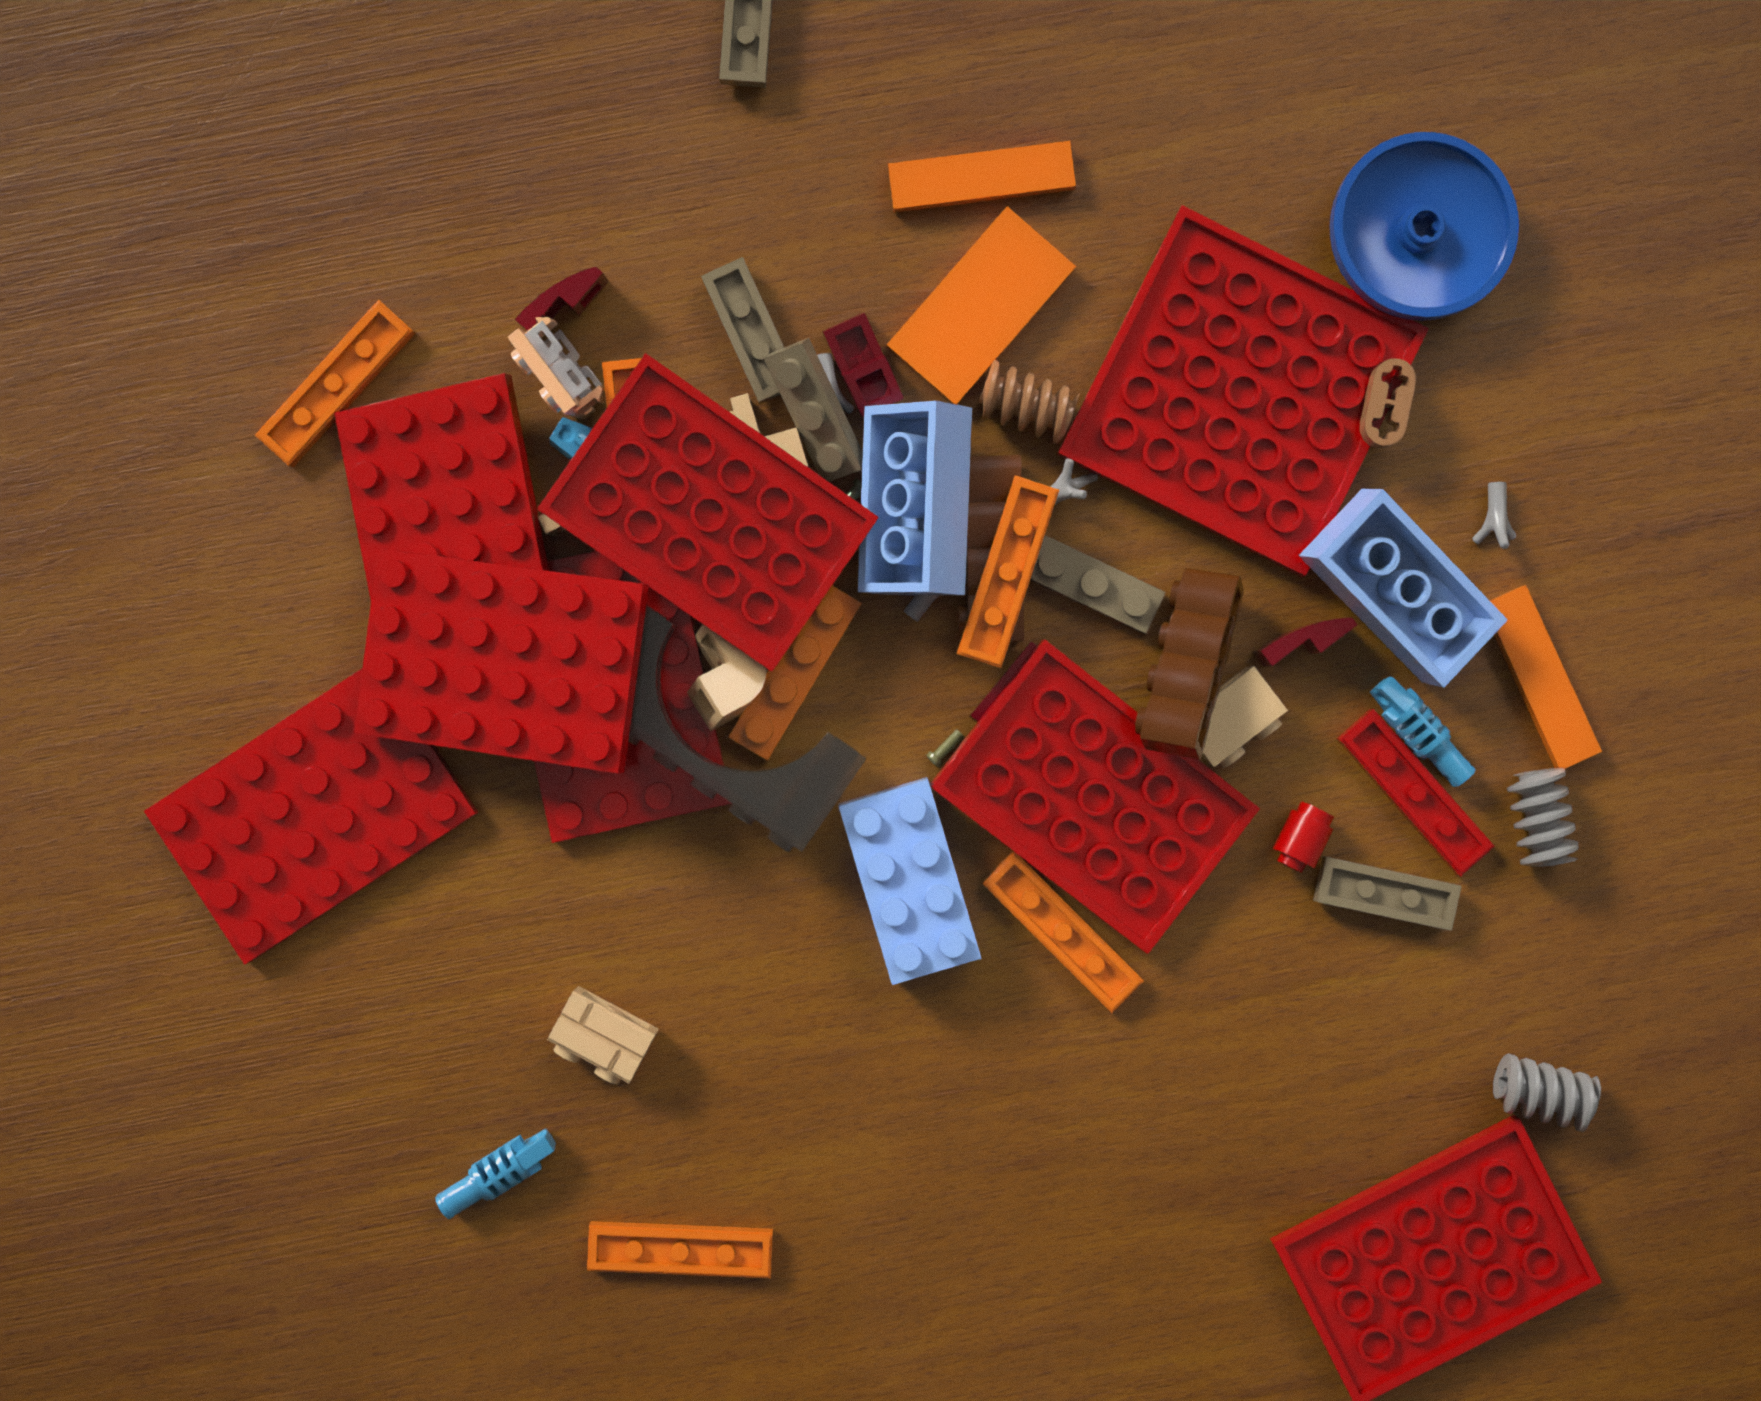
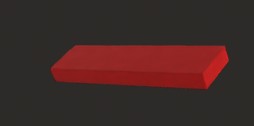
(1415, 792)

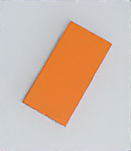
(981, 306)

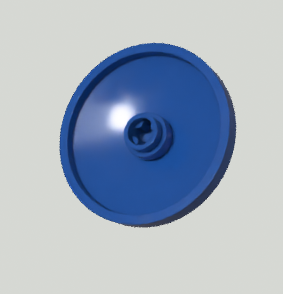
(1424, 226)

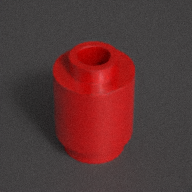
(1303, 837)

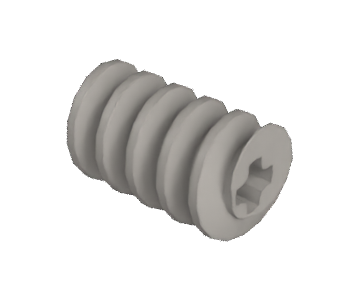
(1544, 817)
(1548, 1090)

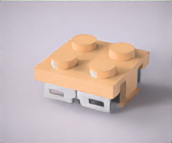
(547, 361)

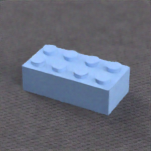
(920, 491)
(1403, 587)
(909, 881)

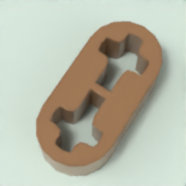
(1398, 406)

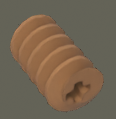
(1027, 402)

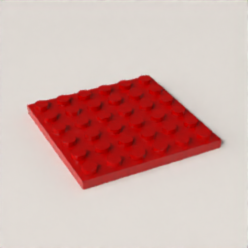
(1238, 390)

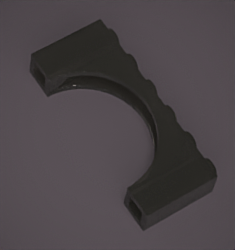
(784, 799)

